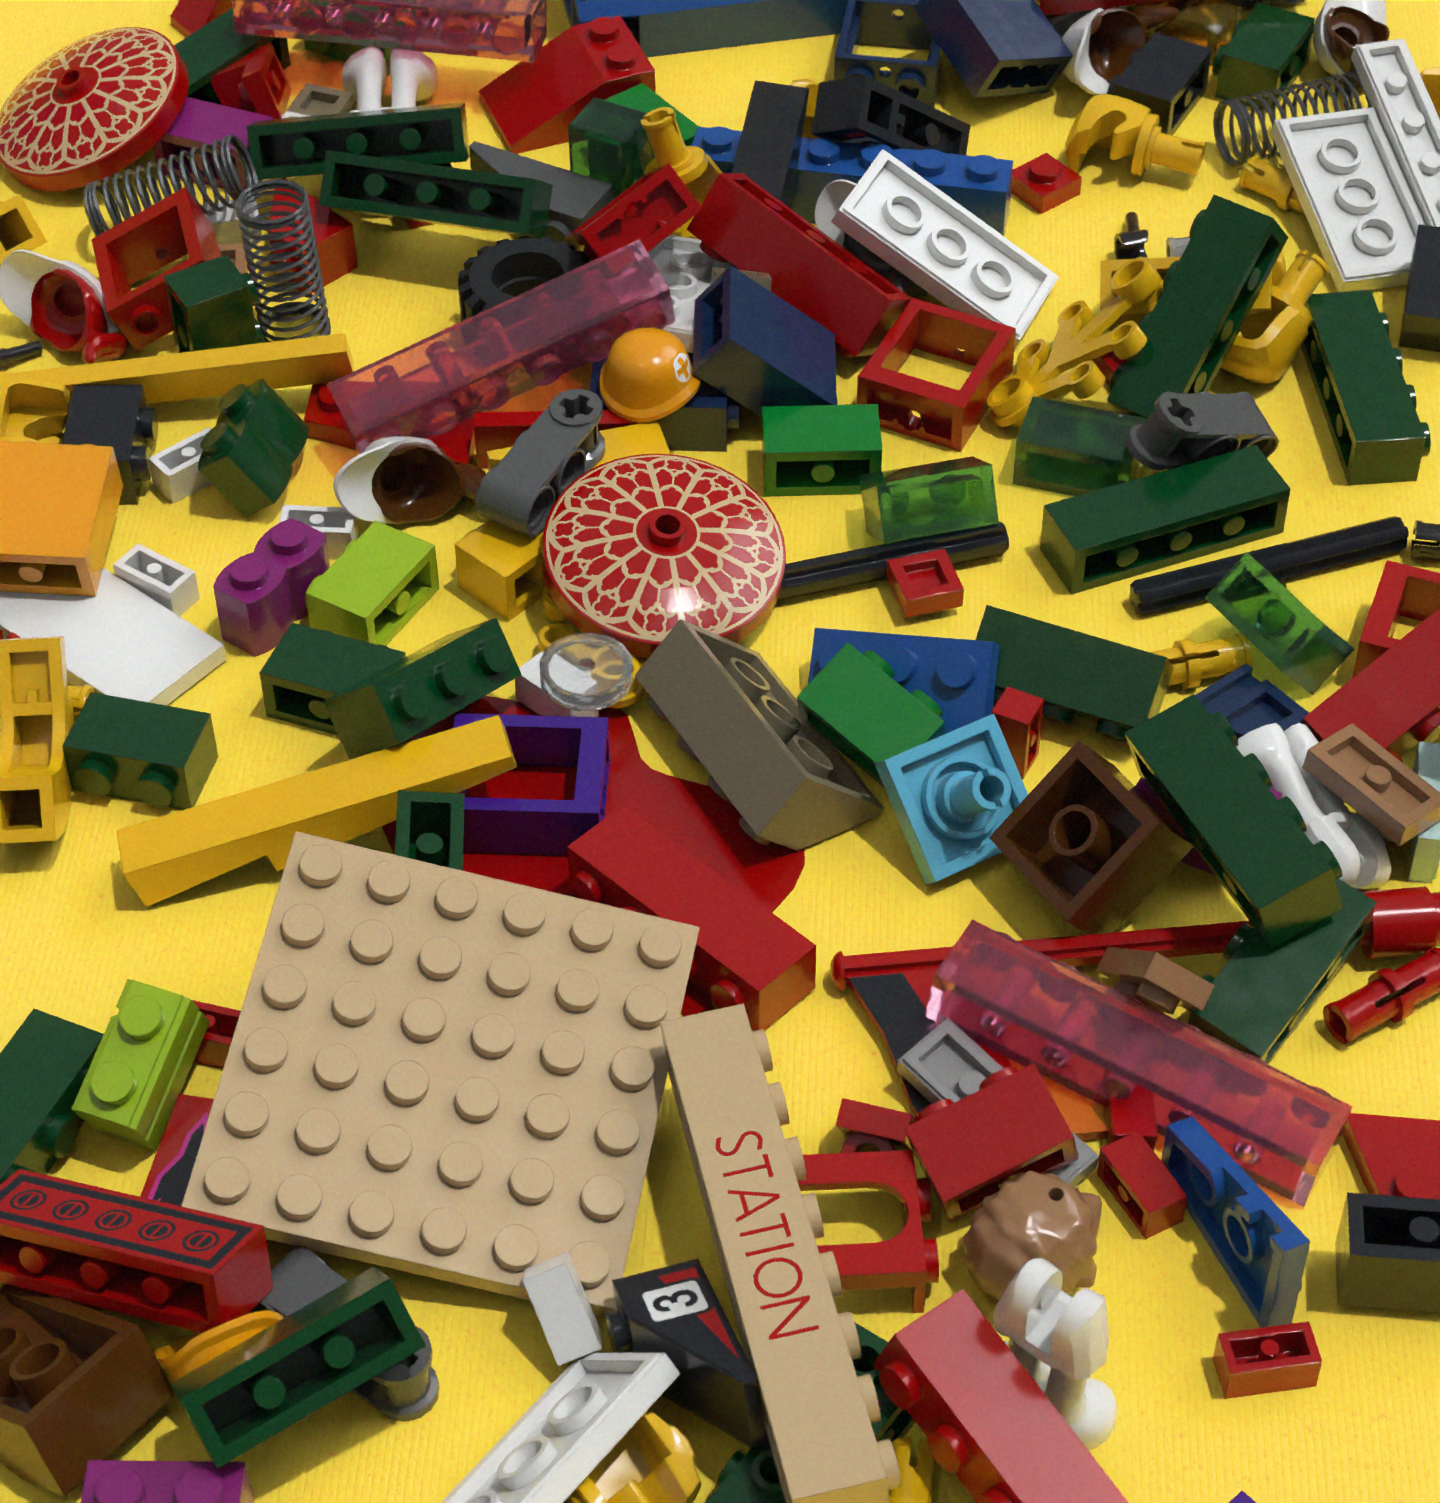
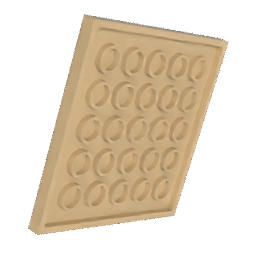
(444, 1072)

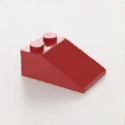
(541, 98)

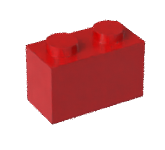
(990, 1139)

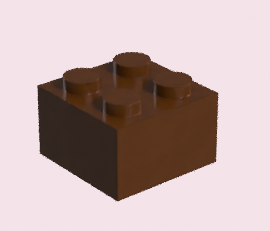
(1090, 841)

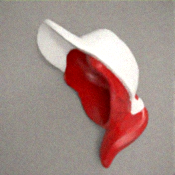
(60, 305)

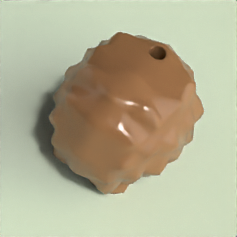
(1029, 1221)

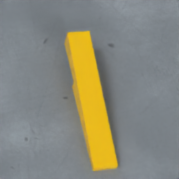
(330, 803)

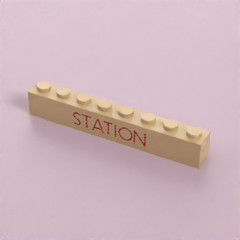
(771, 1264)

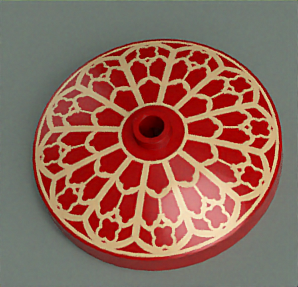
(92, 108)
(659, 545)

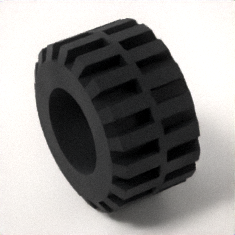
(513, 269)

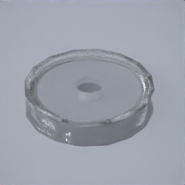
(586, 671)

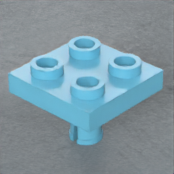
(953, 796)

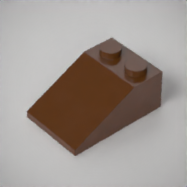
(70, 1386)

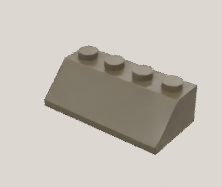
(752, 741)

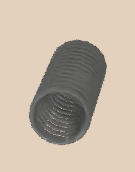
(1244, 117)
(224, 167)
(302, 308)

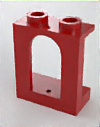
(892, 1263)

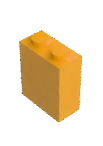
(56, 516)

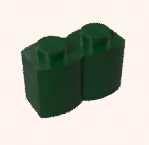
(252, 447)

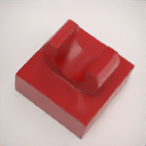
(872, 1126)

